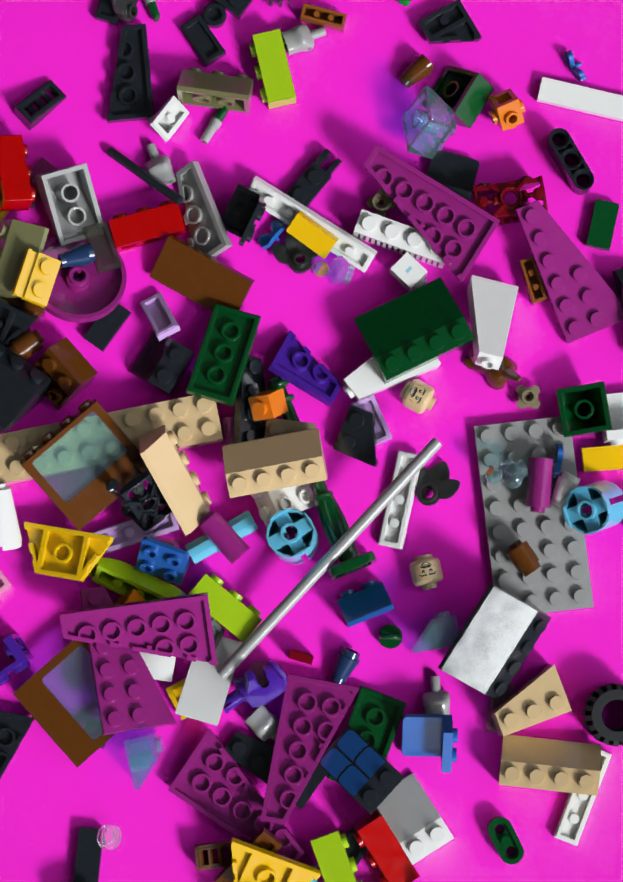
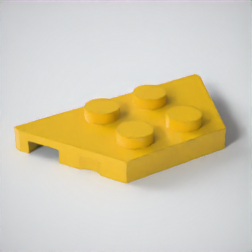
(65, 551)
(260, 865)

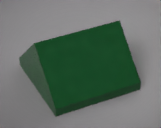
(584, 409)

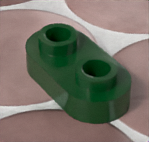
(505, 839)

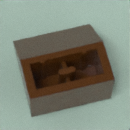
(68, 372)

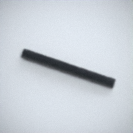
(145, 176)

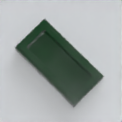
(602, 225)

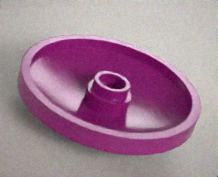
(81, 292)

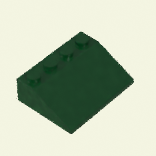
(414, 330)

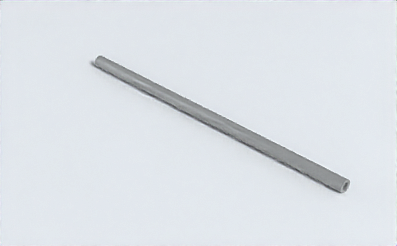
(329, 558)

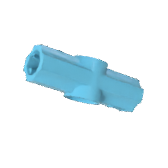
(203, 546)

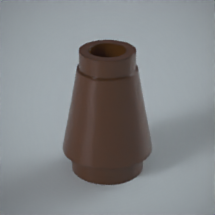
(416, 71)

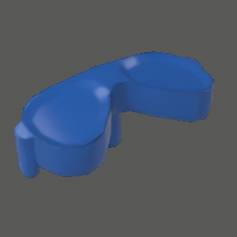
(577, 72)
(277, 228)
(560, 451)

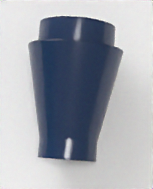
(77, 256)
(345, 663)

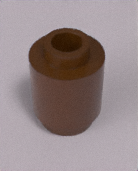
(27, 344)
(523, 557)

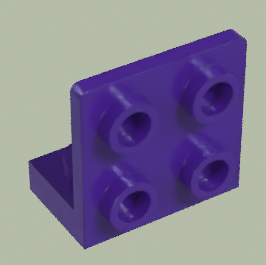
(15, 648)

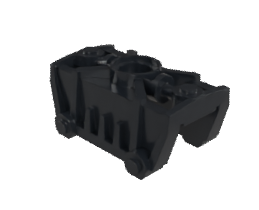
(135, 507)

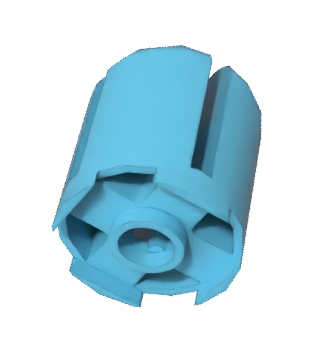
(602, 514)
(305, 539)

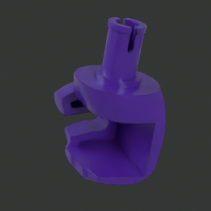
(251, 691)

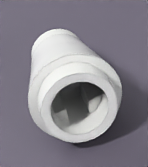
(564, 484)

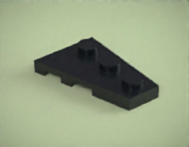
(12, 732)

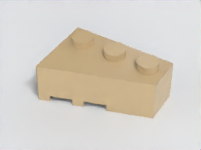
(533, 703)

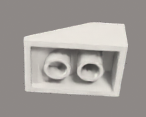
(414, 820)

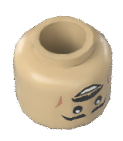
(418, 396)
(426, 571)

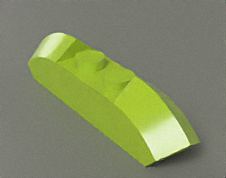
(124, 577)

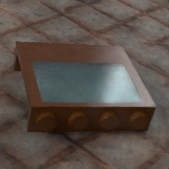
(80, 460)
(66, 702)

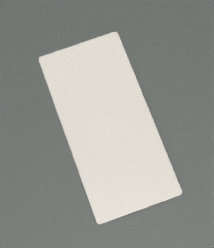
(205, 689)

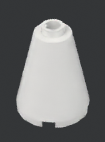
(9, 527)

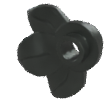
(125, 9)
(294, 250)
(438, 481)

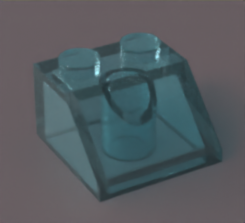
(428, 124)
(436, 633)
(142, 755)

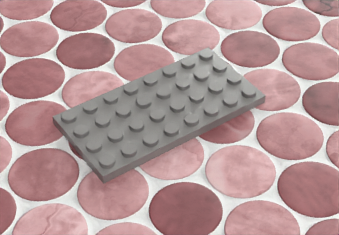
(564, 572)

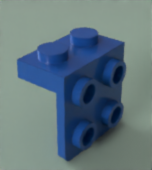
(162, 560)
(430, 736)

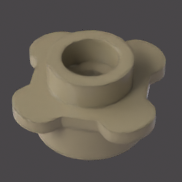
(374, 202)
(523, 401)

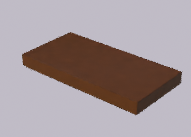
(200, 276)

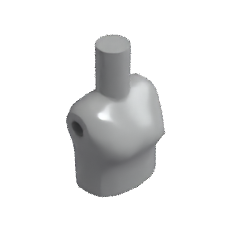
(301, 38)
(159, 166)
(436, 700)
(263, 723)

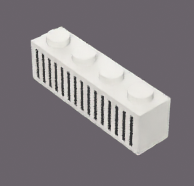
(395, 237)

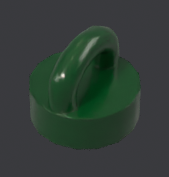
(390, 636)

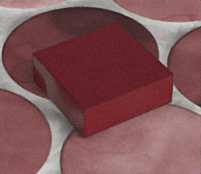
(301, 656)

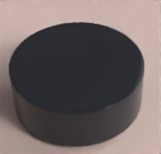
(214, 15)

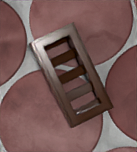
(210, 846)

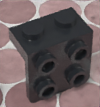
(454, 172)
(242, 211)

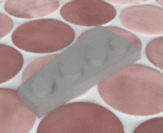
(201, 213)

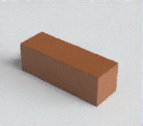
(323, 17)
(532, 281)

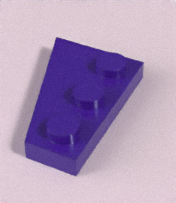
(303, 371)

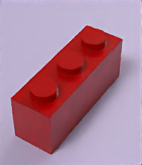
(15, 175)
(146, 226)
(384, 849)

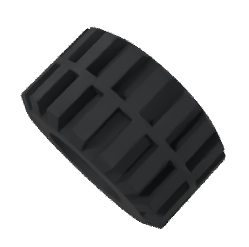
(593, 714)

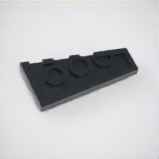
(132, 85)
(251, 384)
(257, 758)

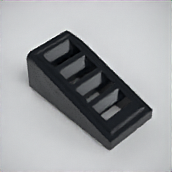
(31, 121)

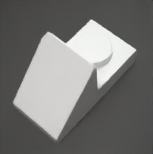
(168, 118)

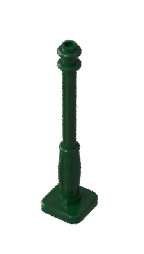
(329, 512)

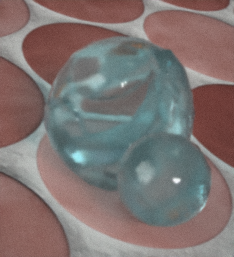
(338, 271)
(509, 471)

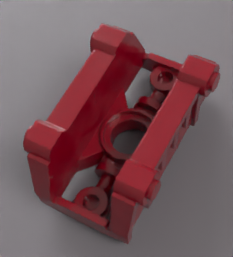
(506, 212)

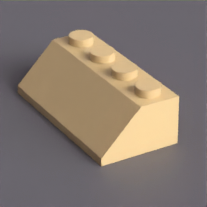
(274, 462)
(174, 477)
(550, 765)

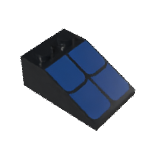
(360, 769)

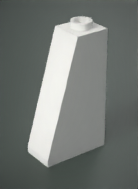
(490, 313)
(368, 380)

